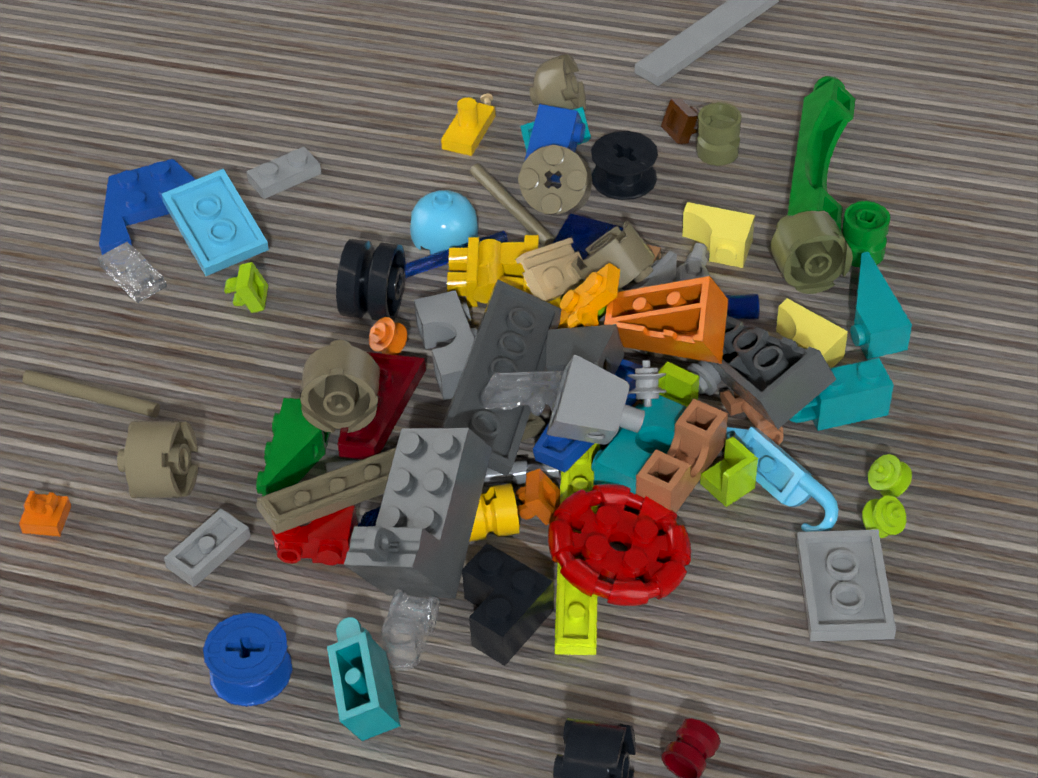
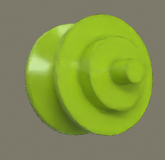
(889, 475)
(884, 515)

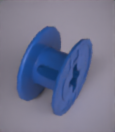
(248, 659)

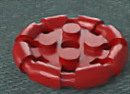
(616, 566)

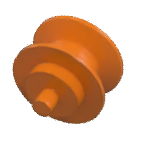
(387, 336)

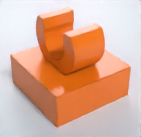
(539, 497)
(44, 514)

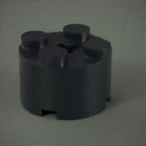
(595, 750)

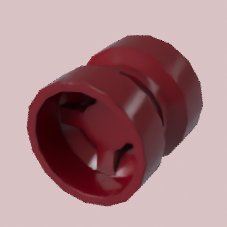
(693, 746)

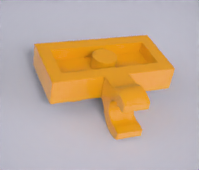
(585, 301)

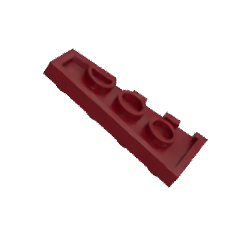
(396, 386)

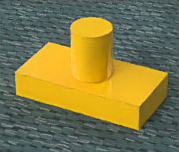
(468, 126)

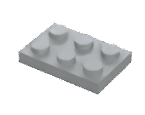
(845, 585)

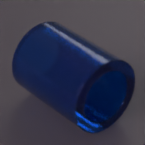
(743, 306)

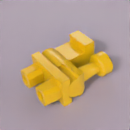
(486, 264)

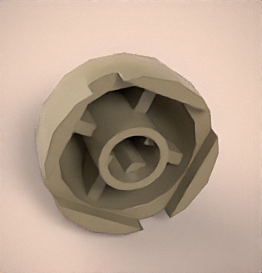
(557, 84)

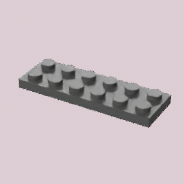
(507, 341)

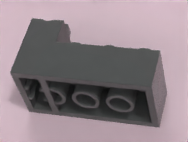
(424, 514)

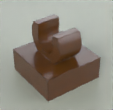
(680, 120)

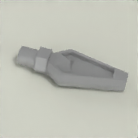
(694, 265)

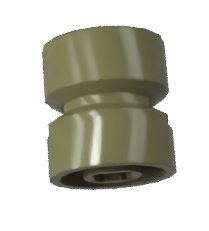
(718, 133)

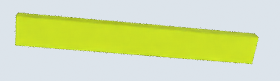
(575, 610)

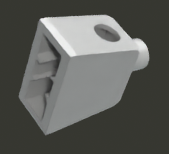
(592, 404)

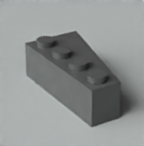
(771, 372)

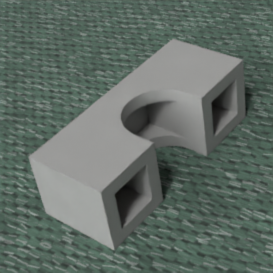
(445, 324)

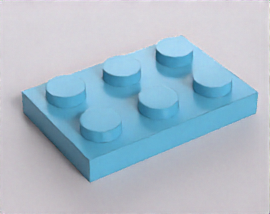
(214, 222)

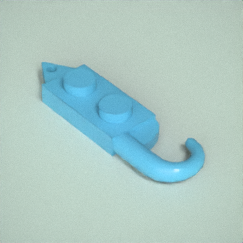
(786, 477)

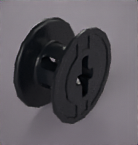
(624, 165)

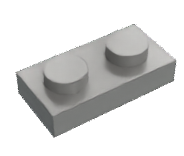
(283, 172)
(207, 547)

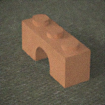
(695, 445)

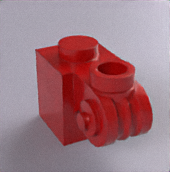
(323, 540)

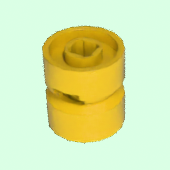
(496, 513)

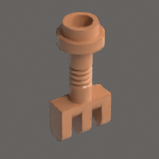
(739, 405)

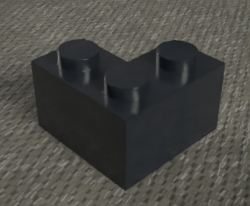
(509, 602)

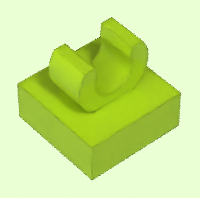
(249, 288)

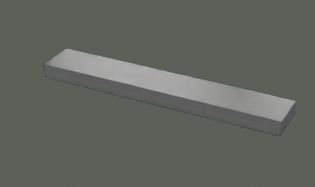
(699, 39)

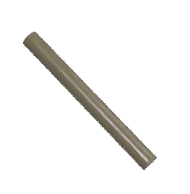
(511, 204)
(91, 393)

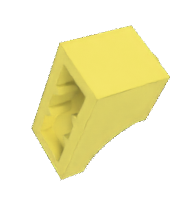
(723, 231)
(811, 331)

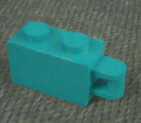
(856, 395)
(362, 682)

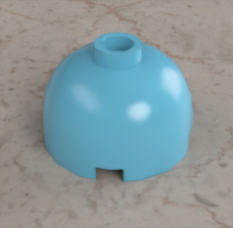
(443, 221)

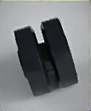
(370, 279)

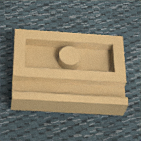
(551, 270)

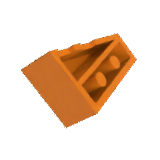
(673, 319)

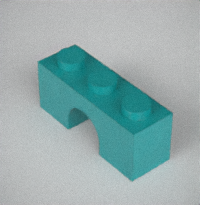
(631, 450)

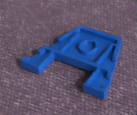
(137, 197)

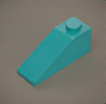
(879, 319)

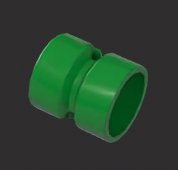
(866, 230)

